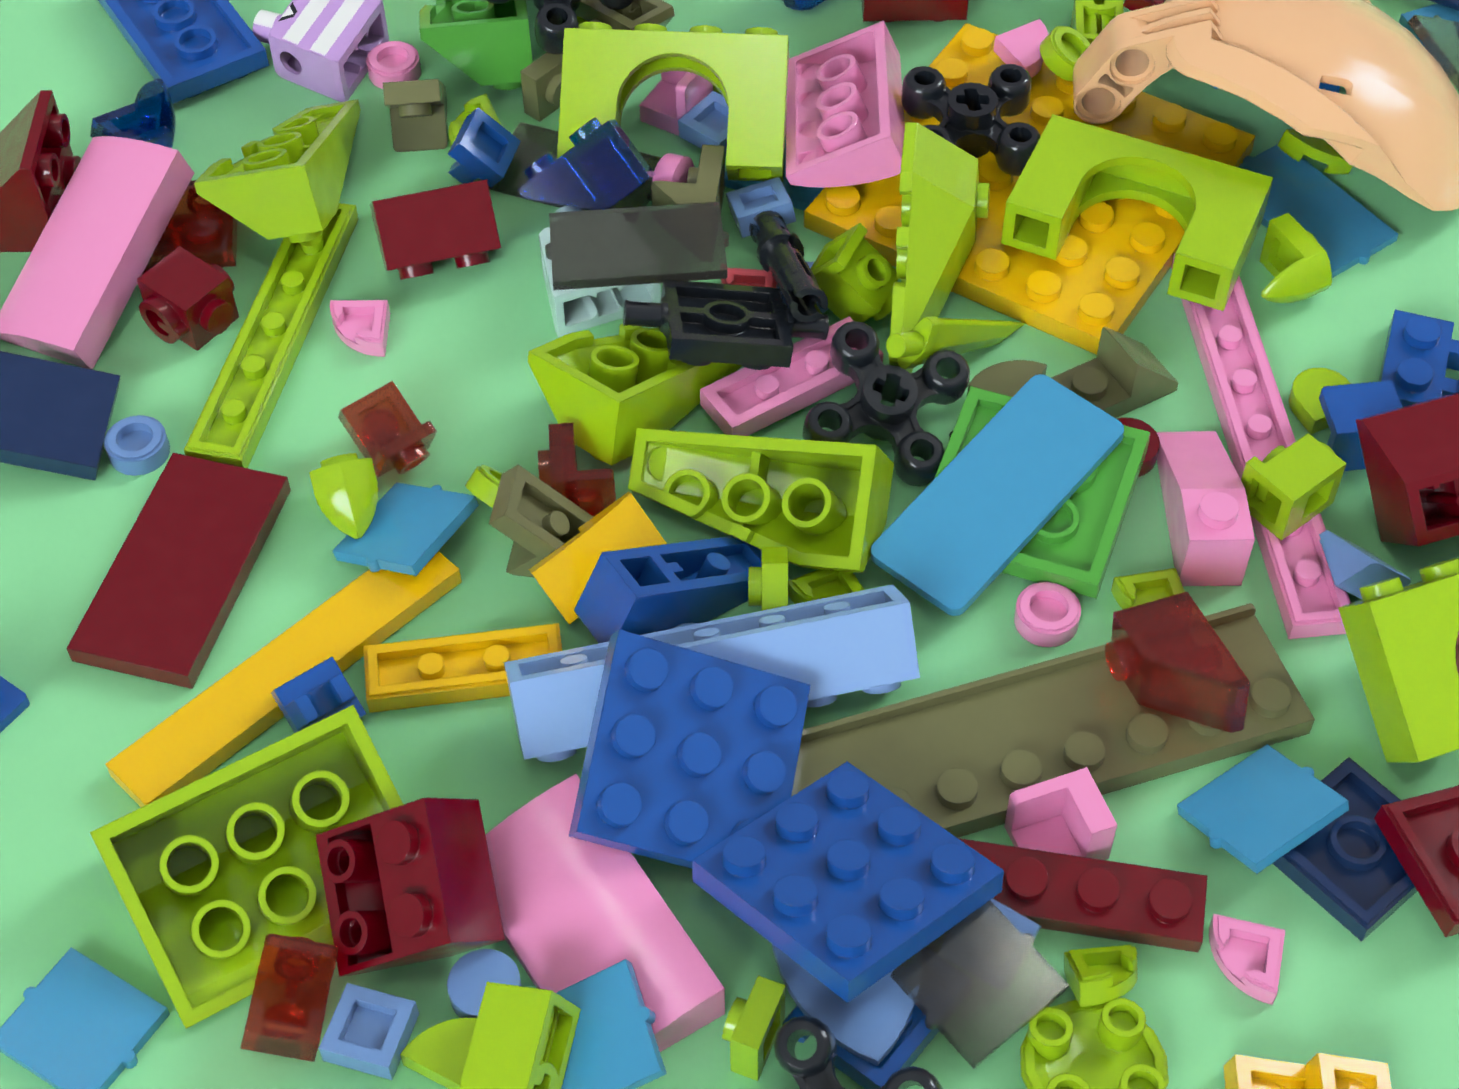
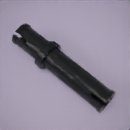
(784, 257)

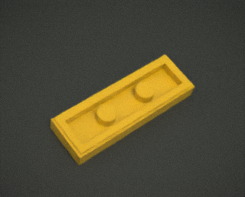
(450, 666)

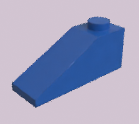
(666, 585)

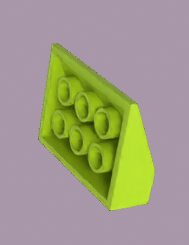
(241, 858)

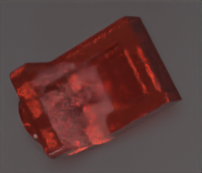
(388, 430)
(557, 466)
(290, 997)

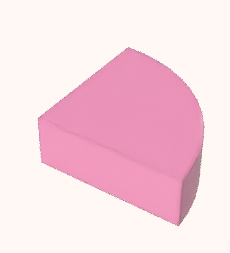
(1022, 46)
(362, 324)
(1248, 955)

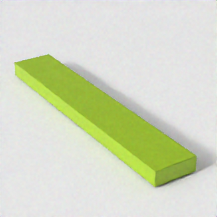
(269, 344)

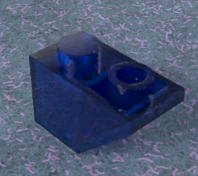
(592, 173)

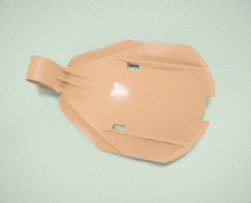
(1275, 53)

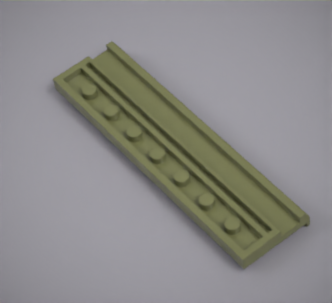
(980, 741)

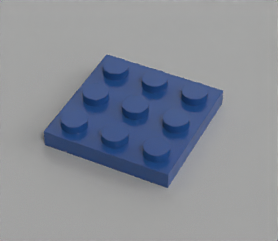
(684, 750)
(847, 879)

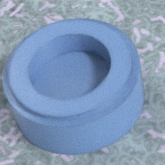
(137, 445)
(470, 975)

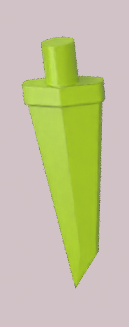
(939, 334)

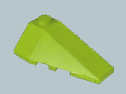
(290, 179)
(937, 222)
(618, 386)
(771, 492)

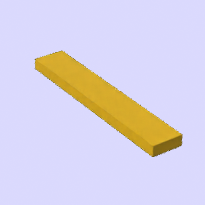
(241, 702)

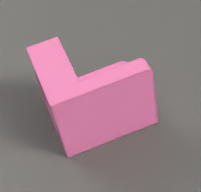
(673, 99)
(1062, 817)

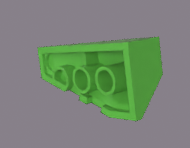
(480, 38)

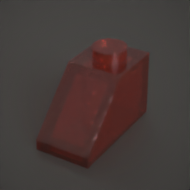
(1178, 663)

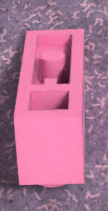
(1204, 509)

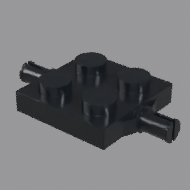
(724, 324)

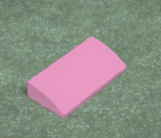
(845, 111)
(94, 249)
(589, 906)

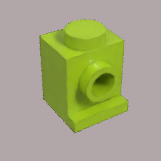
(855, 277)
(1292, 484)

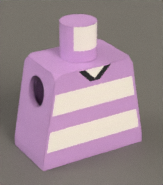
(323, 42)

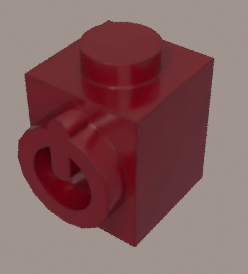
(187, 299)

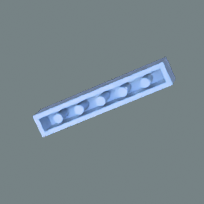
(829, 642)

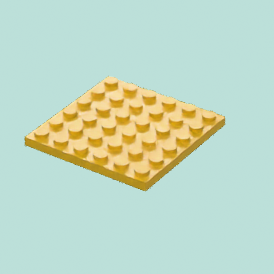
(1114, 247)

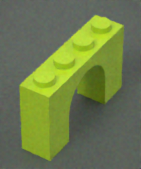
(748, 69)
(1088, 164)
(1408, 660)

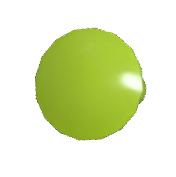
(1093, 1048)

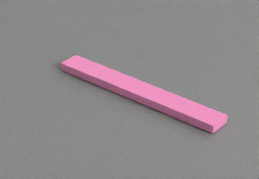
(1254, 426)

